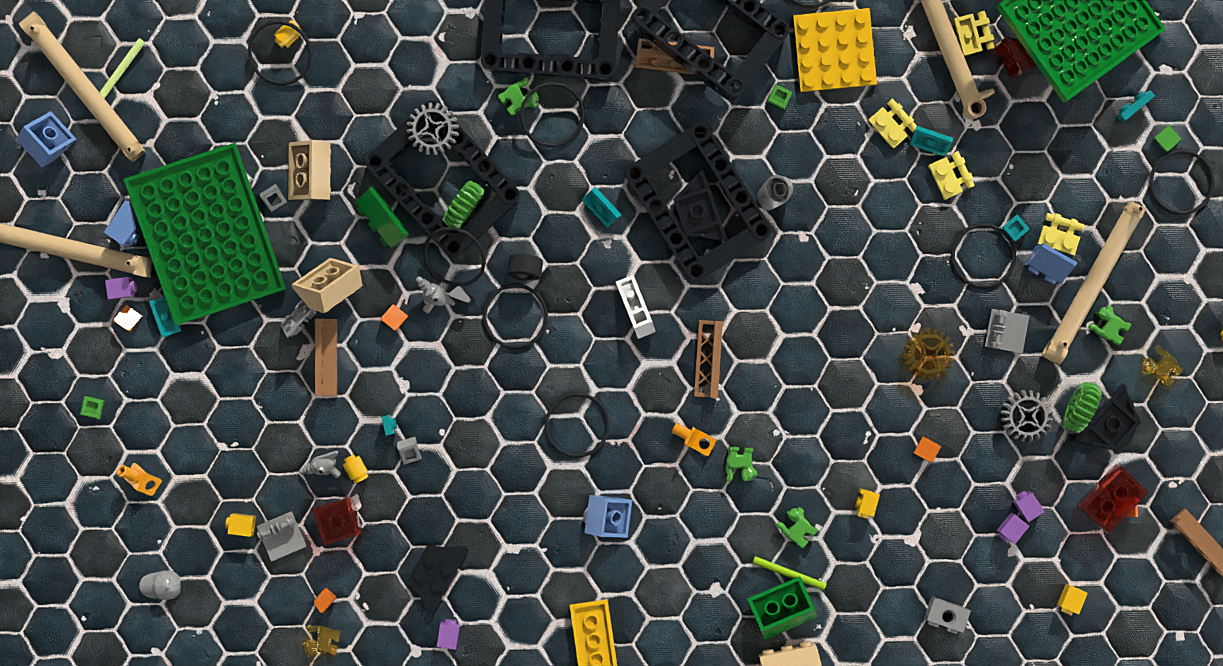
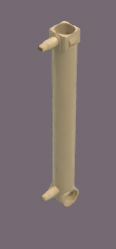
(955, 59)
(82, 86)
(76, 250)
(1058, 346)

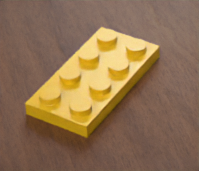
(593, 633)

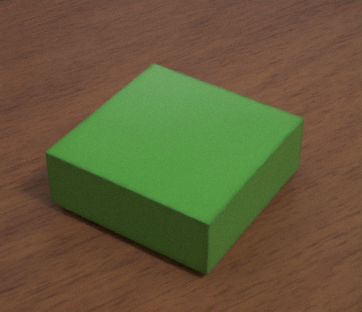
(779, 97)
(1167, 138)
(92, 407)

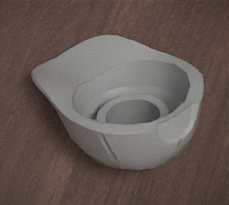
(775, 192)
(161, 585)

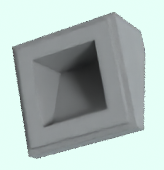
(270, 191)
(460, 294)
(409, 450)

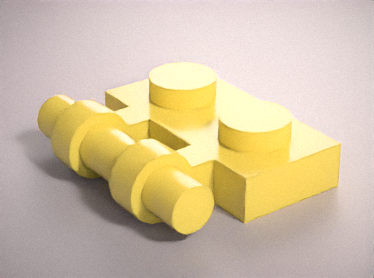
(968, 35)
(888, 127)
(945, 177)
(1057, 239)

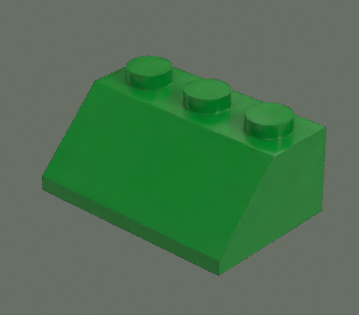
(381, 218)
(782, 608)

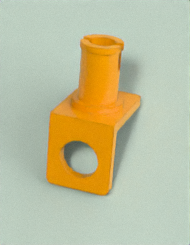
(693, 438)
(138, 478)

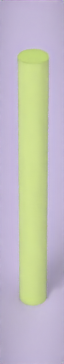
(122, 67)

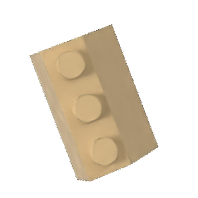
(309, 170)
(328, 284)
(801, 655)

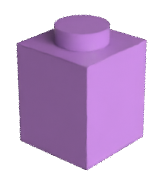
(120, 288)
(1028, 505)
(1012, 529)
(448, 634)

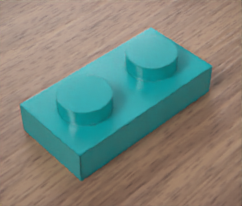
(1128, 110)
(931, 141)
(601, 207)
(164, 317)

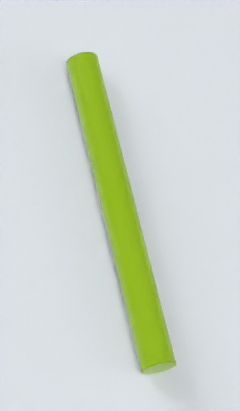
(789, 573)

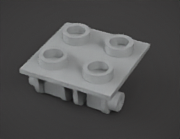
(291, 322)
(1007, 331)
(281, 536)

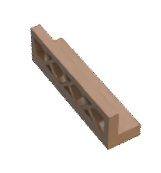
(659, 60)
(716, 355)
(326, 357)
(1199, 539)

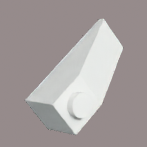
(635, 306)

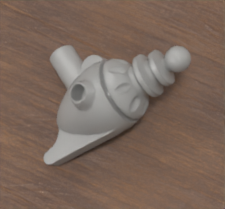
(433, 295)
(322, 465)

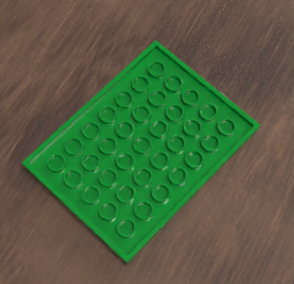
(1079, 38)
(205, 233)

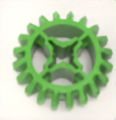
(463, 205)
(1082, 407)

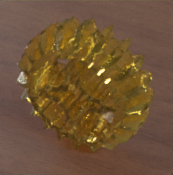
(923, 346)

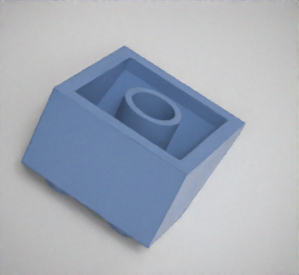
(45, 138)
(125, 226)
(1050, 264)
(608, 516)

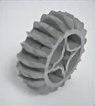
(424, 132)
(1039, 427)

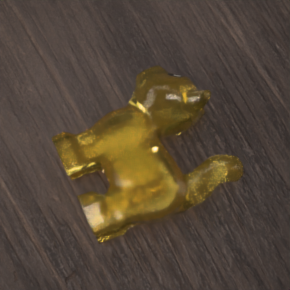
(1163, 368)
(323, 642)

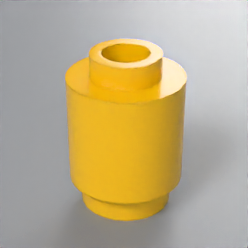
(286, 35)
(355, 468)

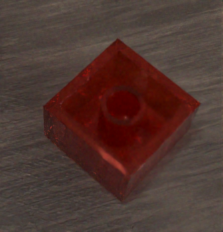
(337, 520)

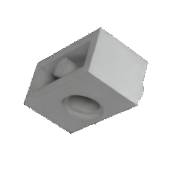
(938, 607)

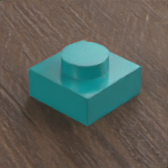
(1015, 228)
(389, 424)

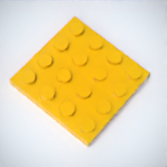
(834, 50)

